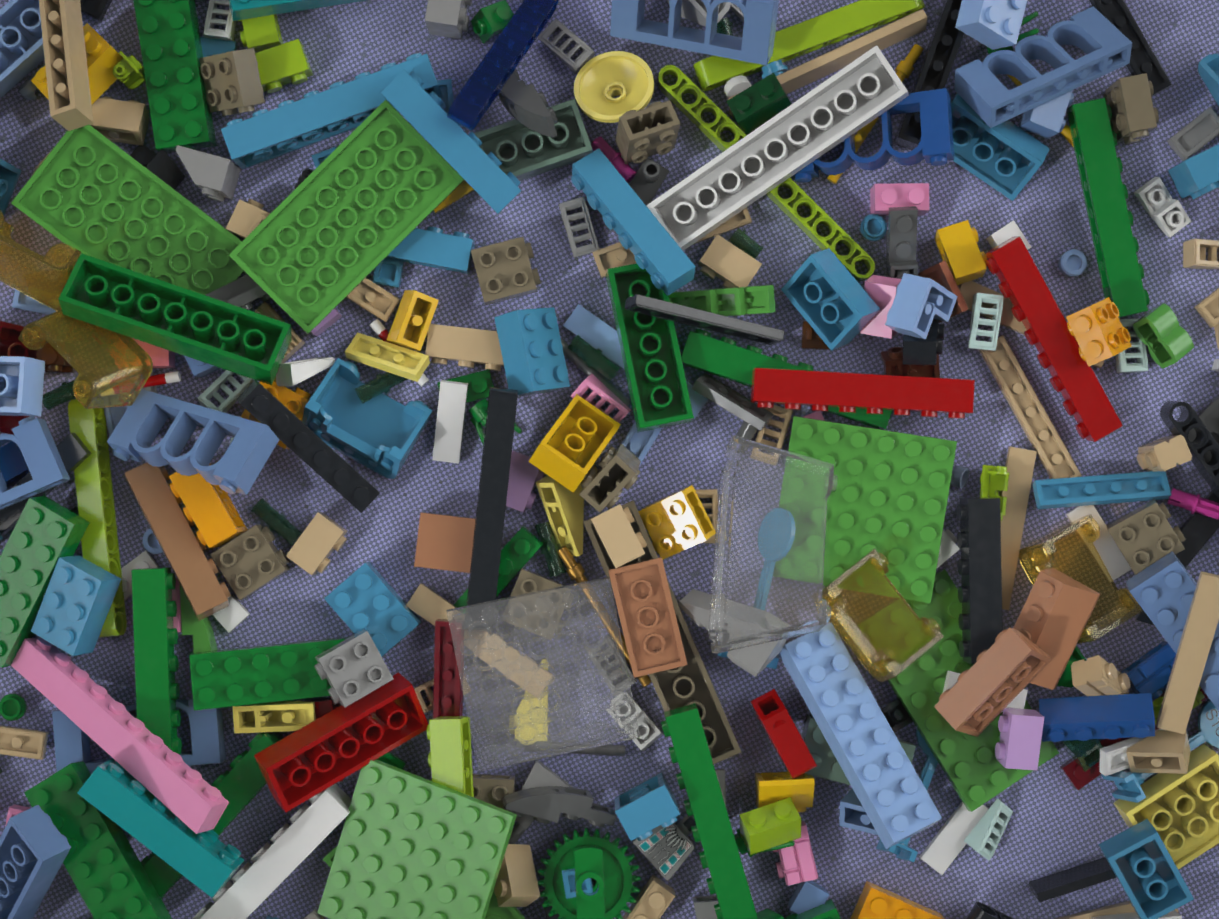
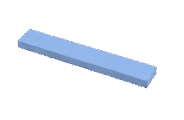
(606, 338)

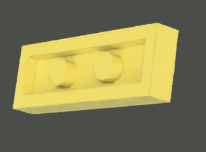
(387, 357)

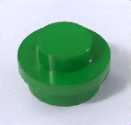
(12, 707)

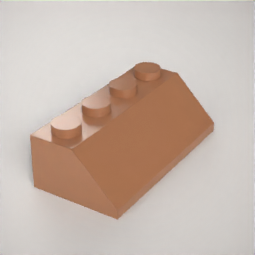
(1055, 620)
(992, 682)

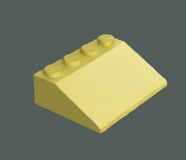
(1181, 807)

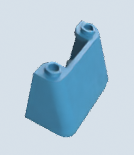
(371, 433)

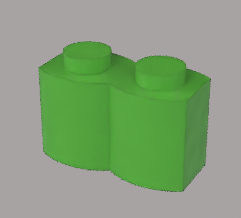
(1163, 335)

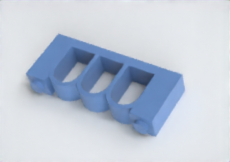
(1088, 30)
(754, 46)
(41, 458)
(233, 472)
(205, 727)

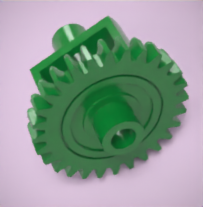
(594, 859)

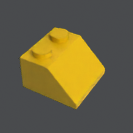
(780, 785)

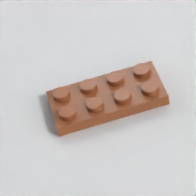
(647, 617)

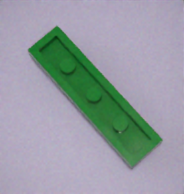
(512, 560)

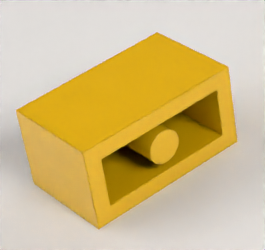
(960, 251)
(412, 320)

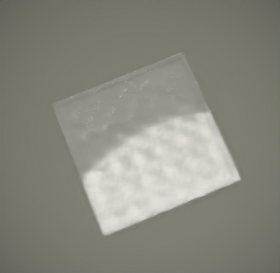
(543, 673)

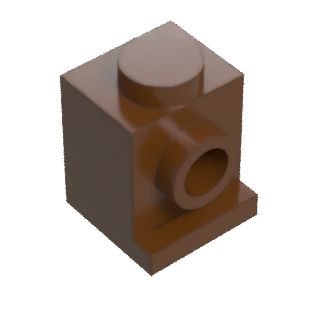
(53, 360)

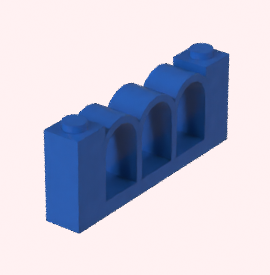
(935, 143)

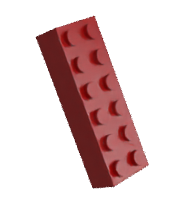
(341, 742)

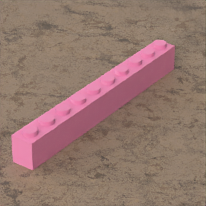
(120, 734)

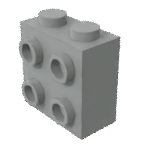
(353, 668)

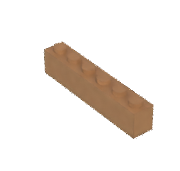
(177, 540)

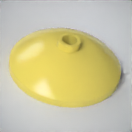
(611, 76)

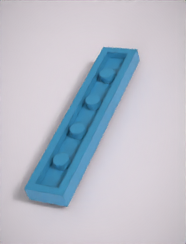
(1101, 489)

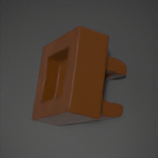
(811, 339)

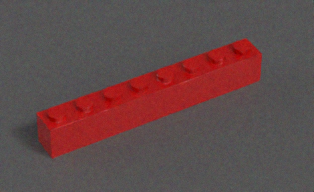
(1049, 333)
(862, 391)

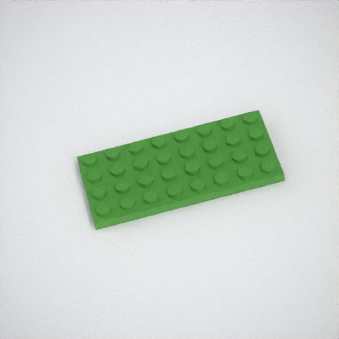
(126, 215)
(346, 217)
(963, 757)

